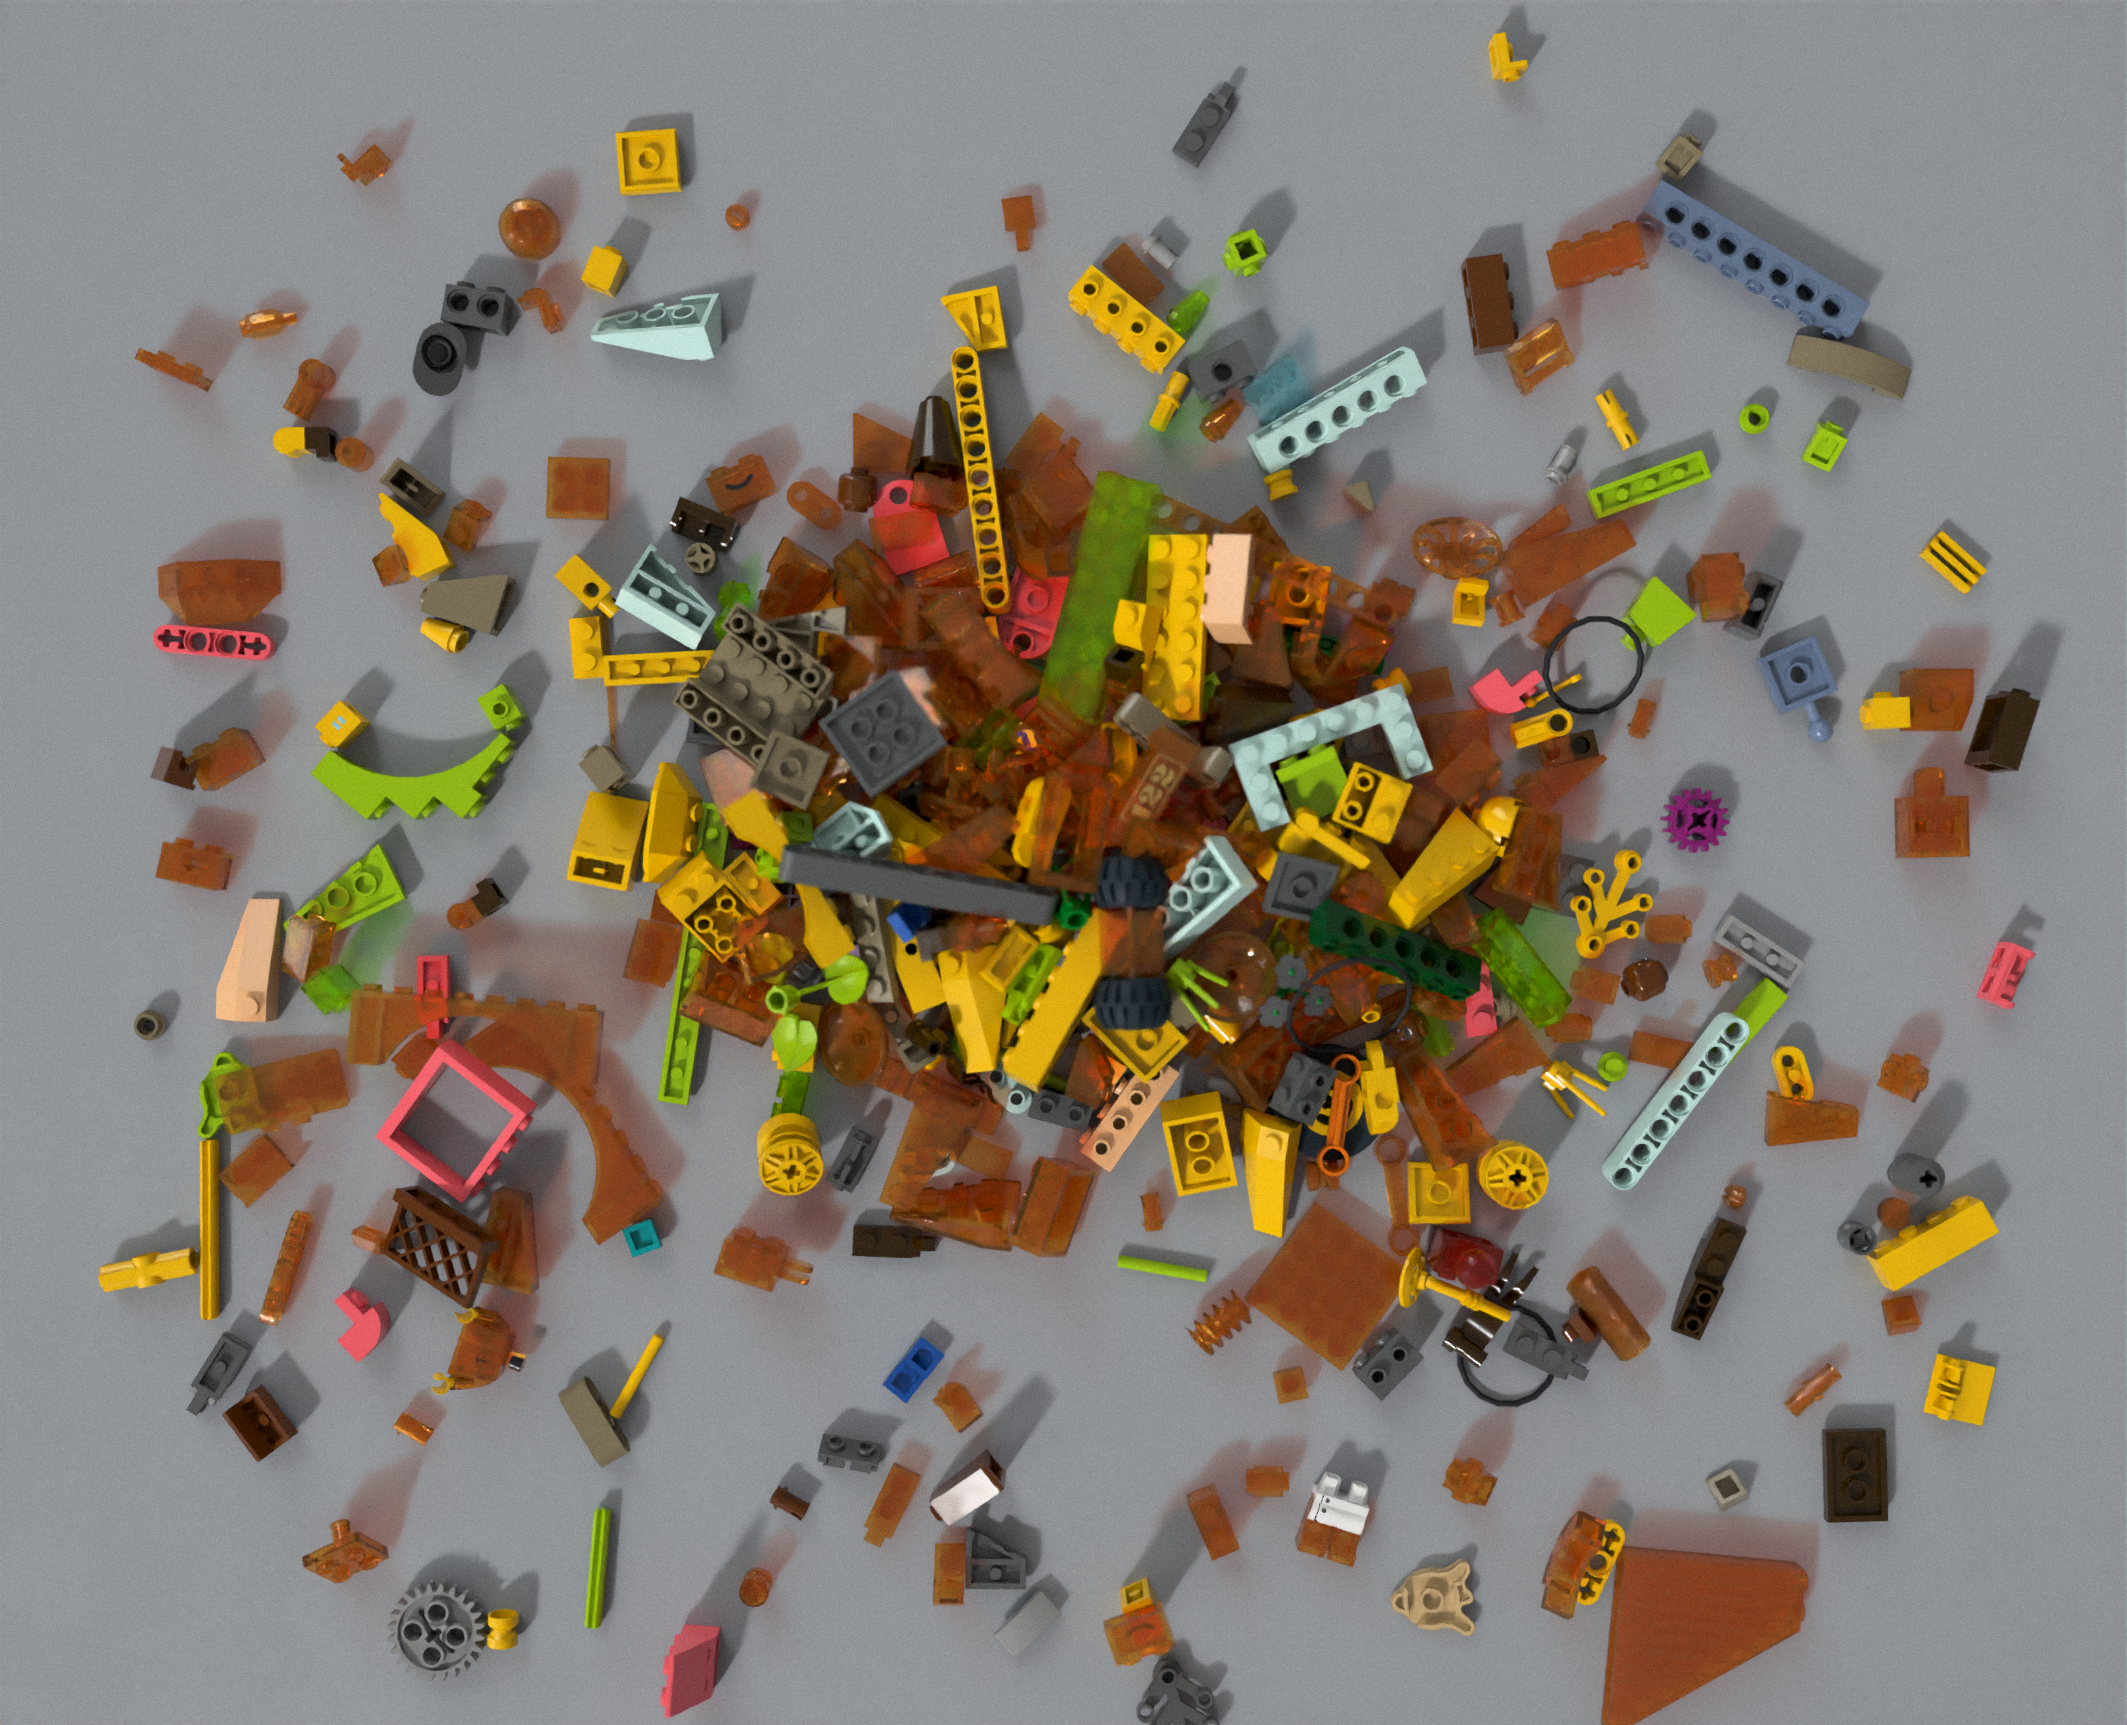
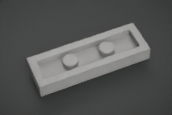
(1758, 951)

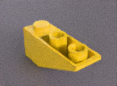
(424, 548)

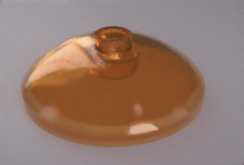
(1254, 975)
(853, 1043)

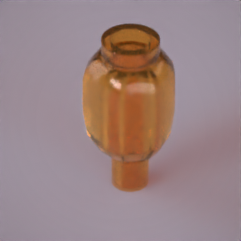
(265, 323)

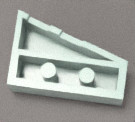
(665, 601)

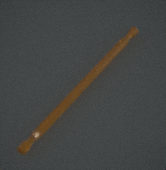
(609, 689)

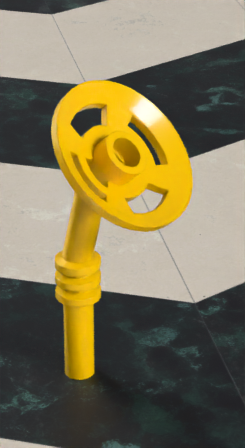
(1423, 1280)

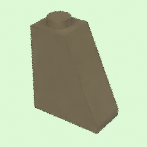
(469, 601)

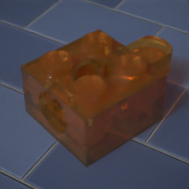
(1943, 819)
(759, 1260)

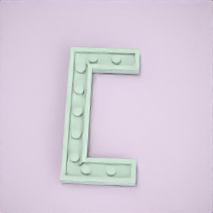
(1382, 707)

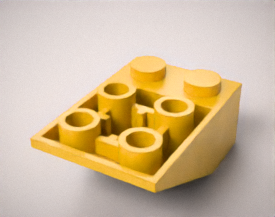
(608, 842)
(706, 903)

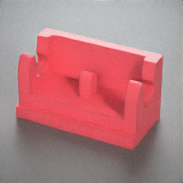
(2004, 974)

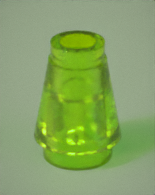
(1187, 312)

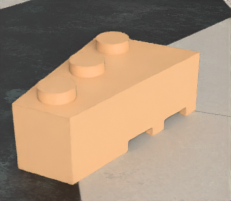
(1229, 588)

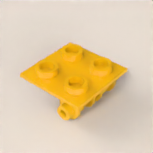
(1959, 1389)

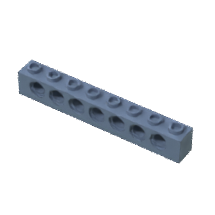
(1717, 229)

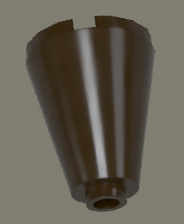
(935, 442)

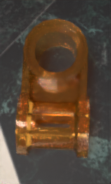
(935, 494)

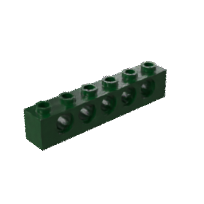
(1426, 961)

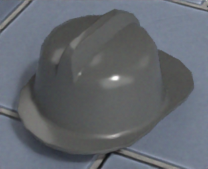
(439, 359)

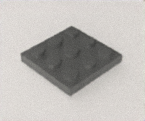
(882, 733)

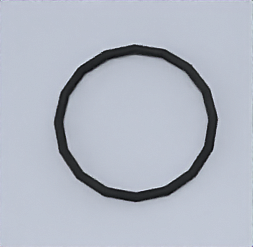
(1562, 634)
(1507, 1403)

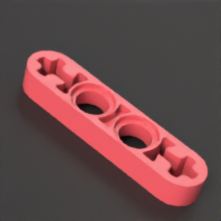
(214, 644)

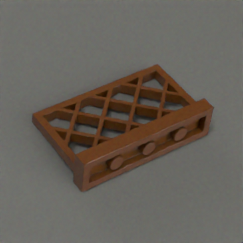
(444, 1221)

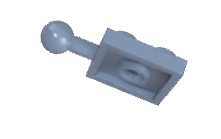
(1815, 684)

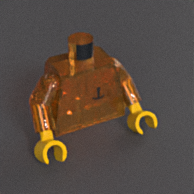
(480, 1352)

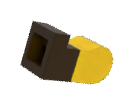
(306, 440)

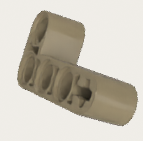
(1141, 717)

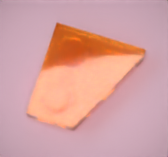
(878, 447)

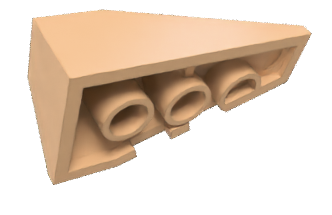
(252, 971)

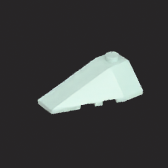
(677, 331)

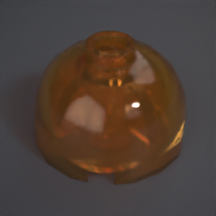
(529, 228)

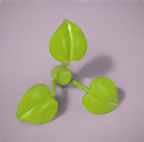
(796, 1039)

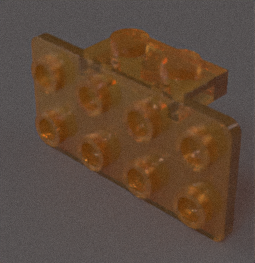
(281, 1092)

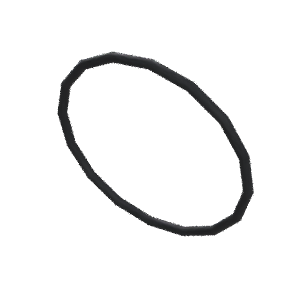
(1304, 986)

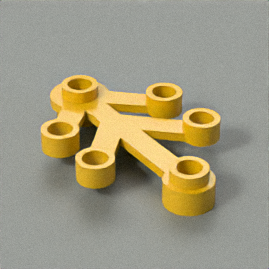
(1607, 908)

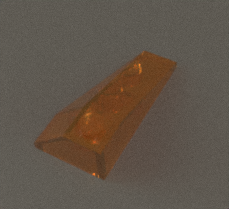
(795, 582)
(776, 940)
(968, 1214)

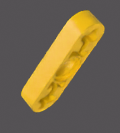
(1614, 1545)

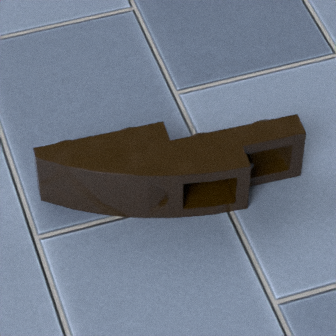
(1705, 1278)

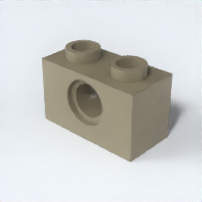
(606, 769)

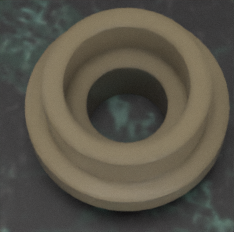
(1504, 1005)
(142, 1029)

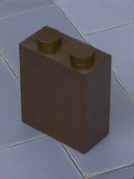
(1243, 713)

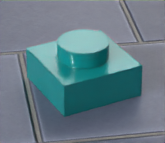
(642, 1237)

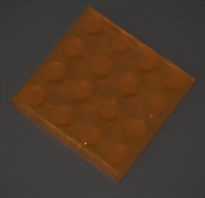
(1327, 1286)

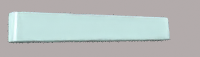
(1689, 1093)

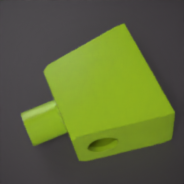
(1655, 614)

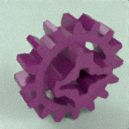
(1704, 829)

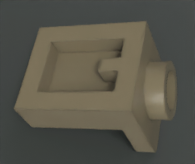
(1680, 156)

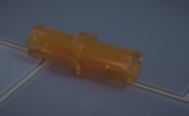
(1812, 1390)

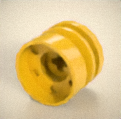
(789, 1154)
(1504, 1160)

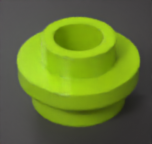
(1762, 415)

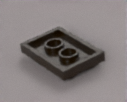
(1855, 1475)

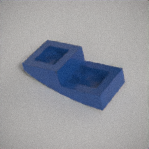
(907, 919)
(913, 1369)

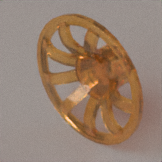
(1455, 557)

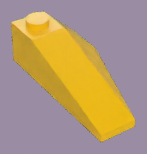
(973, 1007)

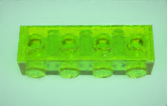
(1521, 969)

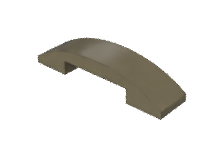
(1849, 363)
(896, 1021)

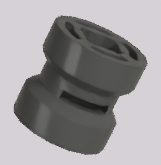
(1863, 1241)

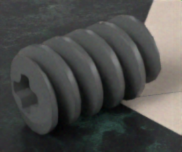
(1916, 1175)

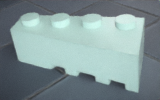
(1203, 894)

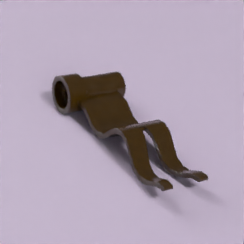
(921, 1036)
(1481, 1327)

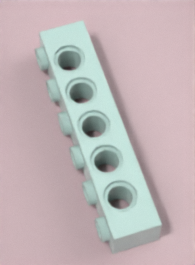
(1347, 393)

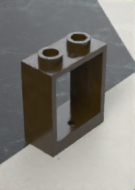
(2002, 731)

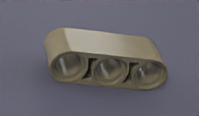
(594, 1421)

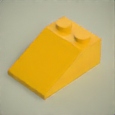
(1198, 1143)

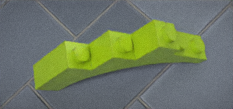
(456, 788)

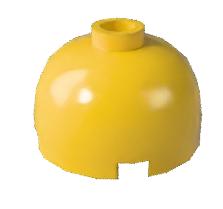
(1497, 819)

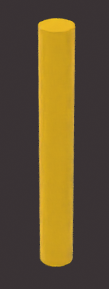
(636, 1376)

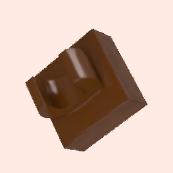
(1578, 1325)

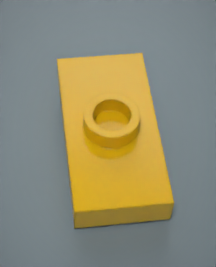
(1009, 958)

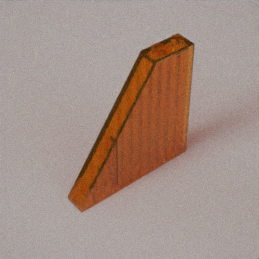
(1689, 1621)

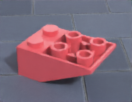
(690, 1668)

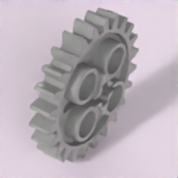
(415, 1646)

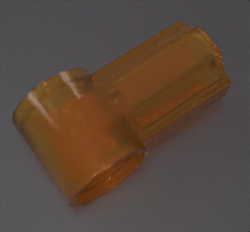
(306, 392)

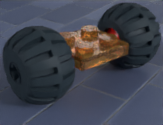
(1131, 944)

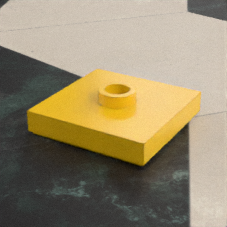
(648, 162)
(1438, 1195)

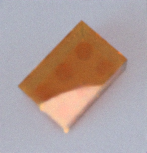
(1051, 1207)

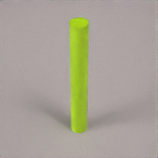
(1162, 1268)

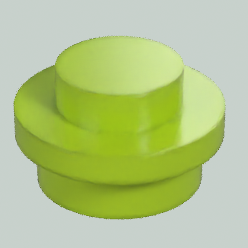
(1612, 1066)

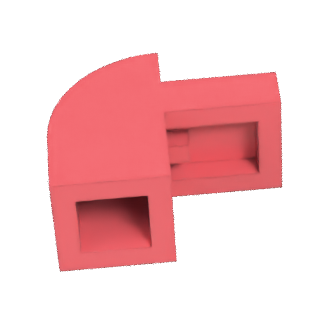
(1499, 697)
(369, 1327)

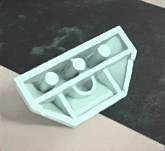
(853, 831)

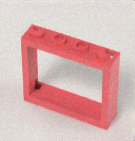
(487, 1081)

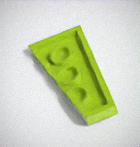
(359, 893)

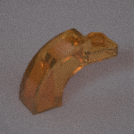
(1568, 1561)

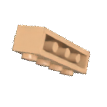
(1125, 1116)

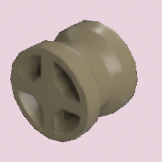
(697, 556)

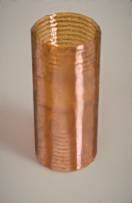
(1607, 1310)

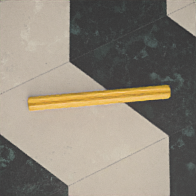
(209, 1229)

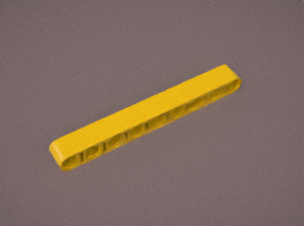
(977, 466)

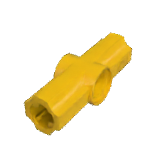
(148, 1269)

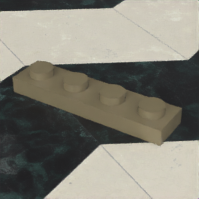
(874, 947)

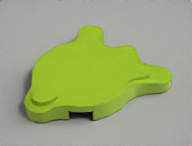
(212, 1118)

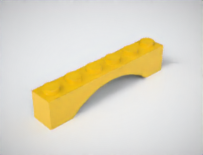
(824, 934)

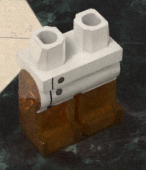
(1333, 1520)

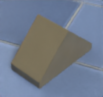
(412, 486)

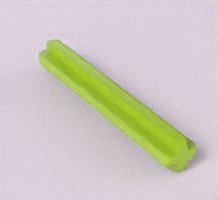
(597, 1567)

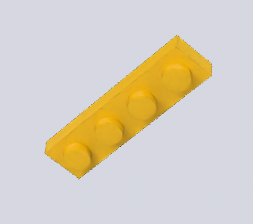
(654, 667)

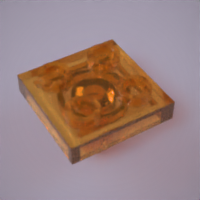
(345, 1555)

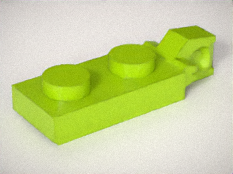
(1030, 982)

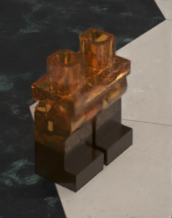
(958, 933)

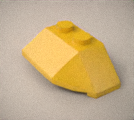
(671, 824)

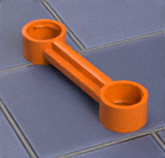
(1339, 1116)

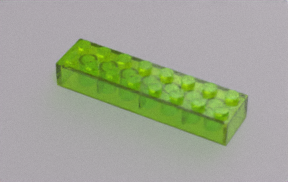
(1106, 570)

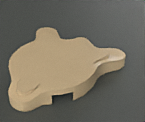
(1435, 1598)

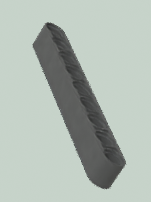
(917, 884)

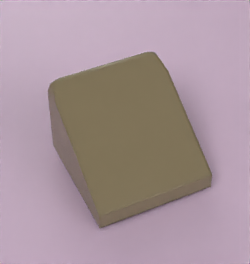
(1360, 496)
(1727, 1489)

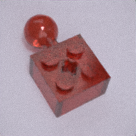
(1464, 1256)

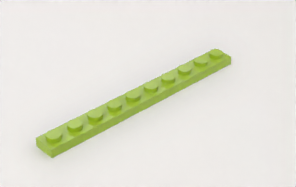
(683, 1032)

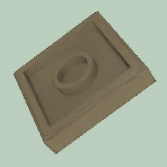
(789, 769)

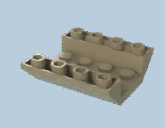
(755, 685)

